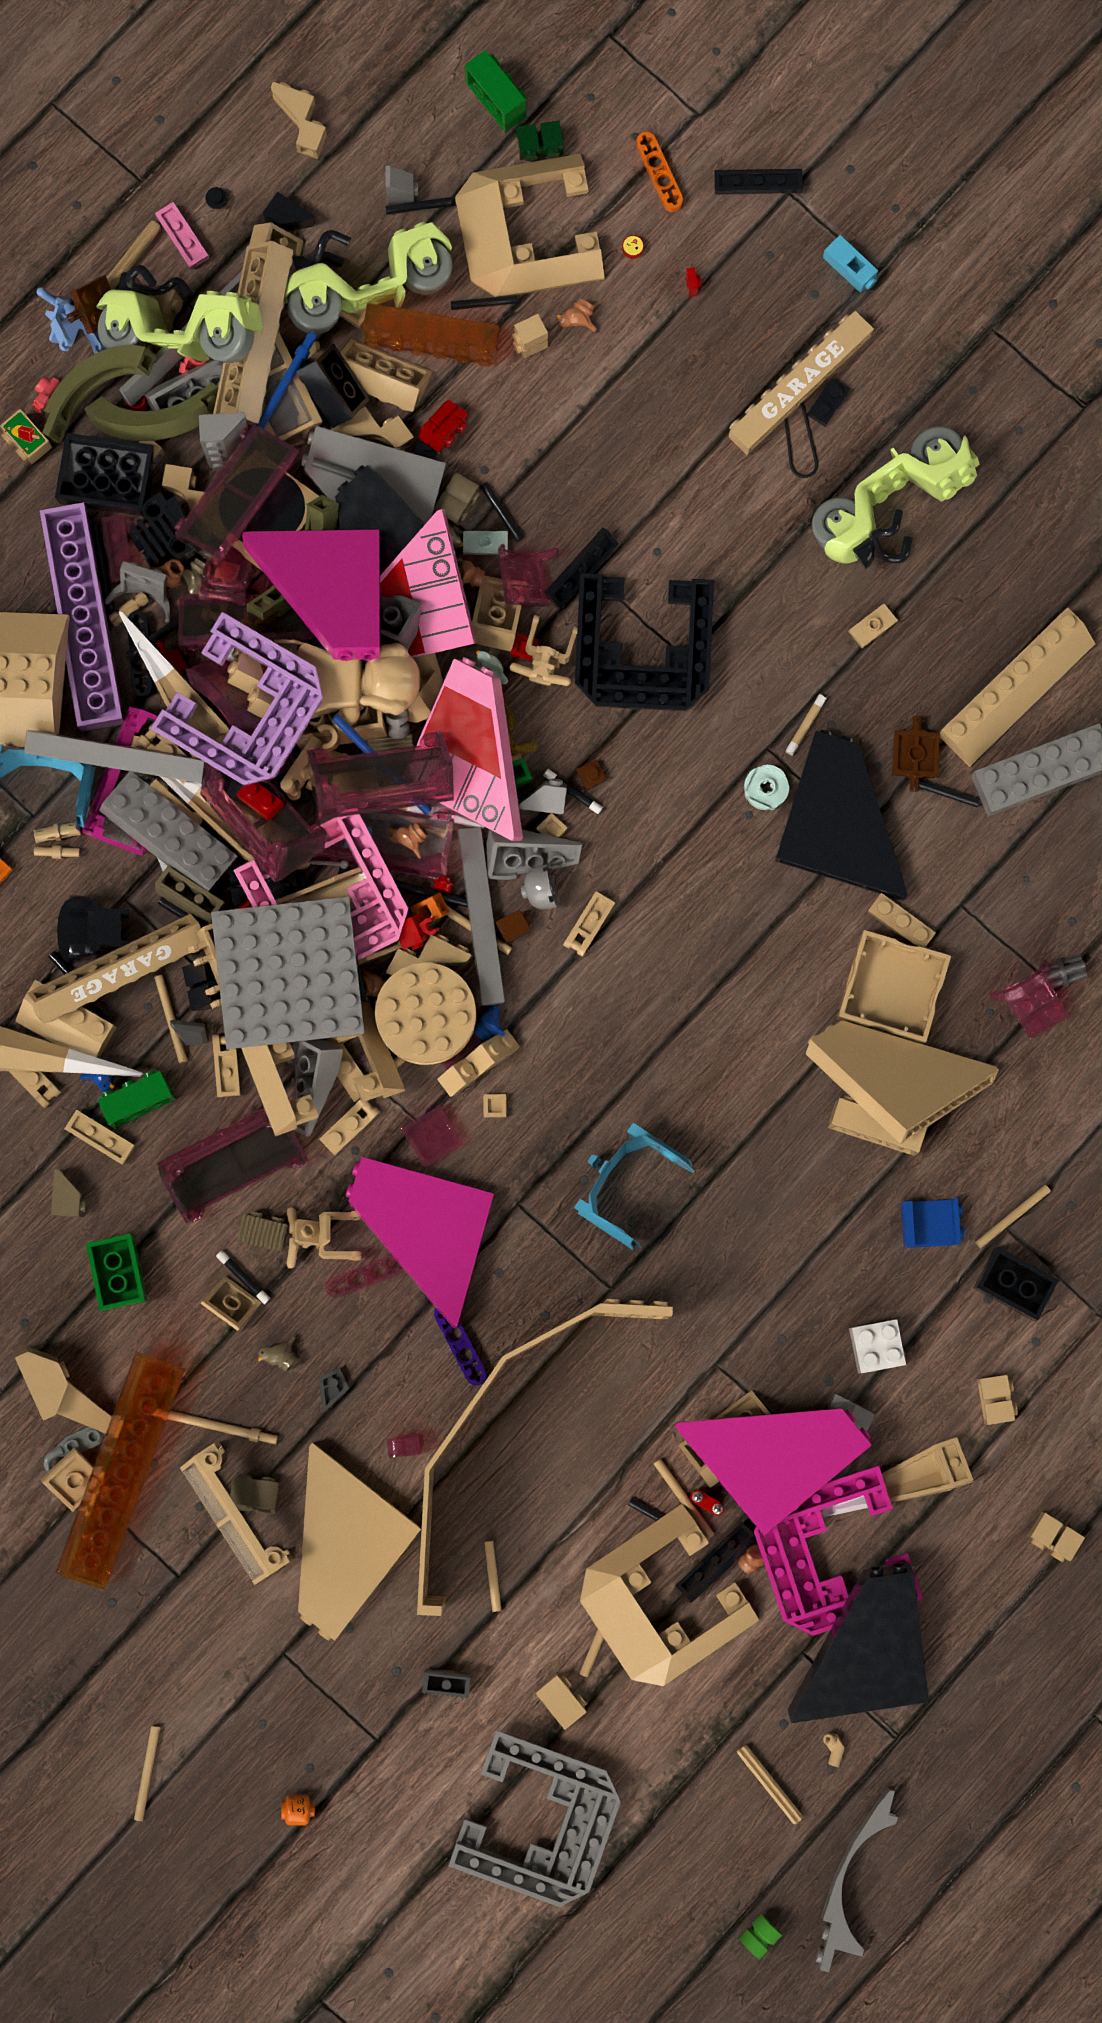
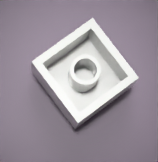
(877, 1346)

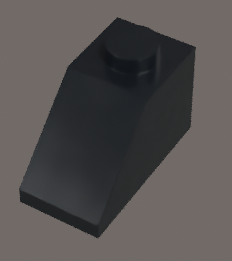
(287, 214)

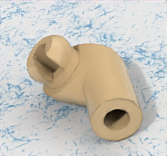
(835, 1746)

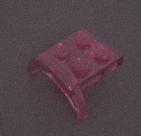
(524, 576)
(1033, 1002)

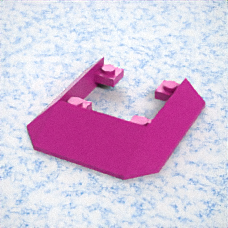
(799, 1593)

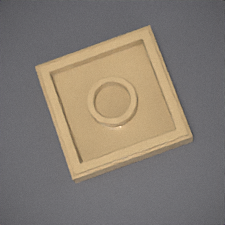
(69, 1478)

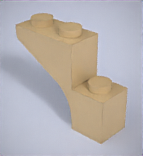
(299, 107)
(363, 426)
(181, 482)
(245, 675)
(435, 951)
(478, 1062)

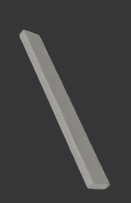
(165, 360)
(114, 756)
(481, 916)

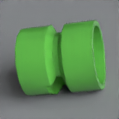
(760, 1936)

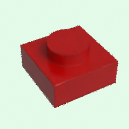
(693, 281)
(519, 647)

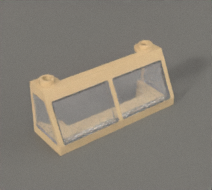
(295, 411)
(255, 1560)

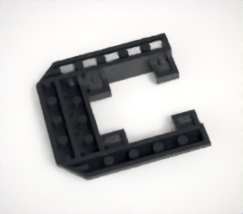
(643, 687)

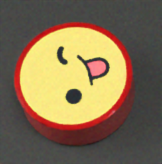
(633, 246)

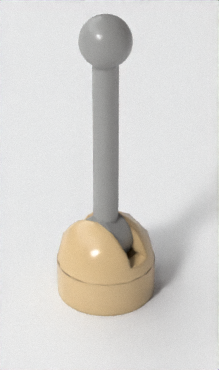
(343, 864)

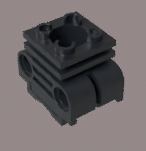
(159, 538)

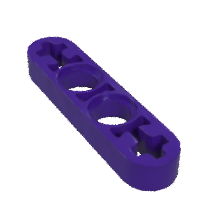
(456, 1346)

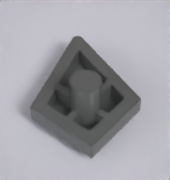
(190, 1032)
(332, 1388)

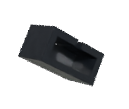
(200, 979)

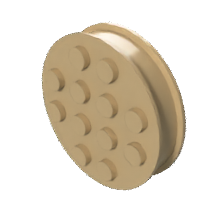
(425, 1013)

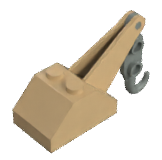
(56, 1395)

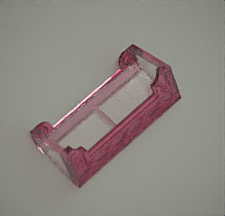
(398, 858)

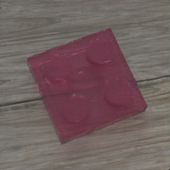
(432, 1136)

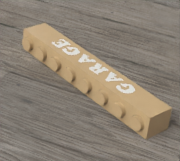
(801, 382)
(114, 969)

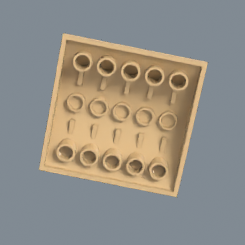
(31, 674)

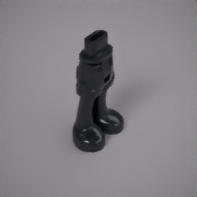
(278, 889)

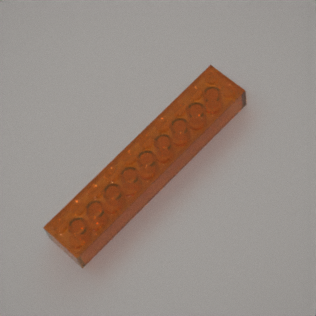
(120, 1471)

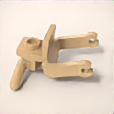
(545, 660)
(317, 1233)

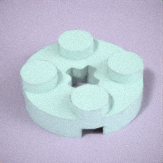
(768, 800)

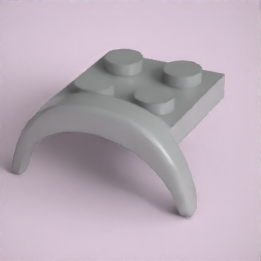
(139, 579)

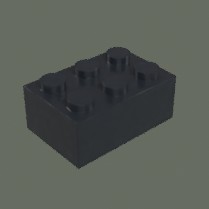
(333, 385)
(1015, 1284)

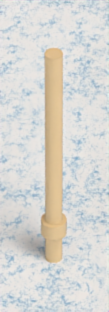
(253, 1434)

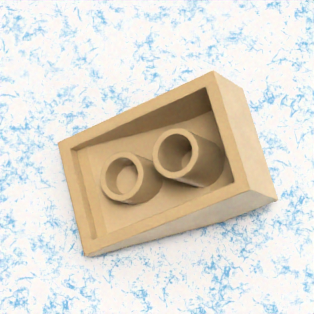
(494, 620)

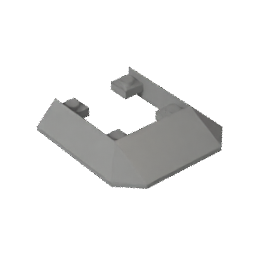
(571, 1865)

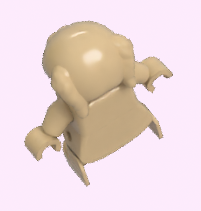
(349, 686)

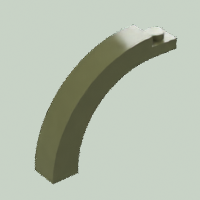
(88, 376)
(151, 424)
(321, 515)

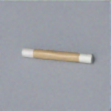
(805, 725)

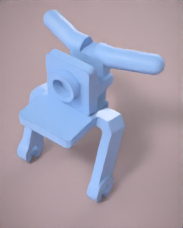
(62, 330)

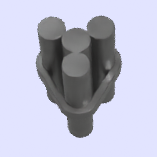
(1066, 971)

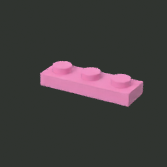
(181, 235)

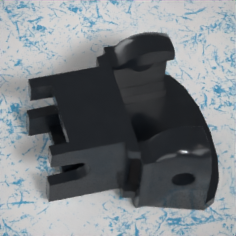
(87, 928)

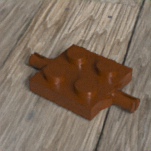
(85, 301)
(915, 754)

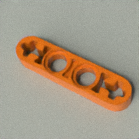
(658, 172)

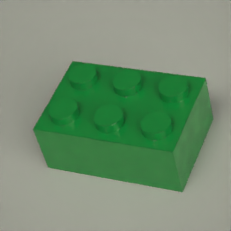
(495, 90)
(136, 1098)
(116, 1272)

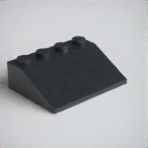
(105, 474)

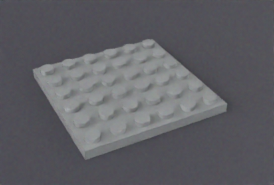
(287, 973)

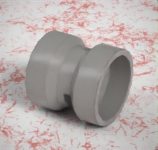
(398, 725)

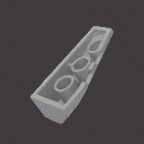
(184, 386)
(513, 858)
(315, 1072)

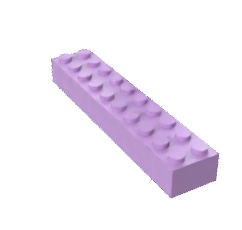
(80, 595)

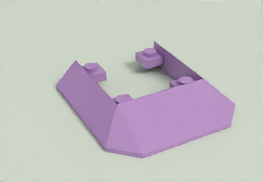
(287, 679)

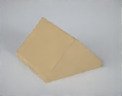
(231, 1303)

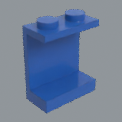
(931, 1223)

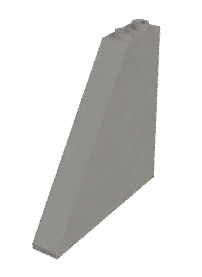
(410, 475)

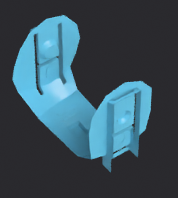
(84, 772)
(639, 1140)

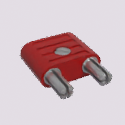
(706, 1502)

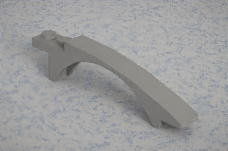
(837, 1933)

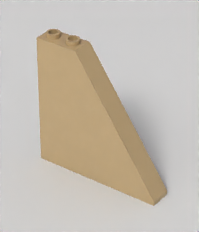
(895, 1078)
(347, 1543)

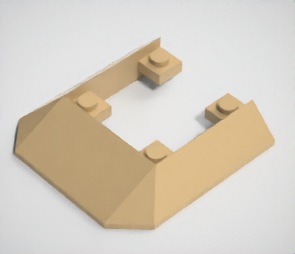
(513, 269)
(287, 1114)
(634, 1641)

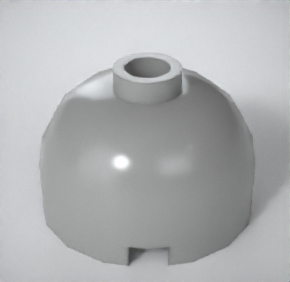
(540, 888)

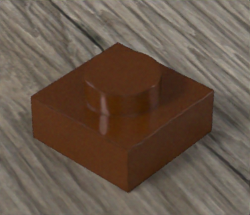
(591, 775)

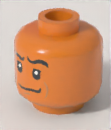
(297, 1810)

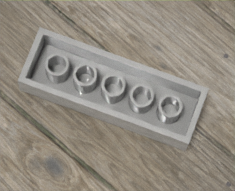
(1040, 770)
(167, 832)

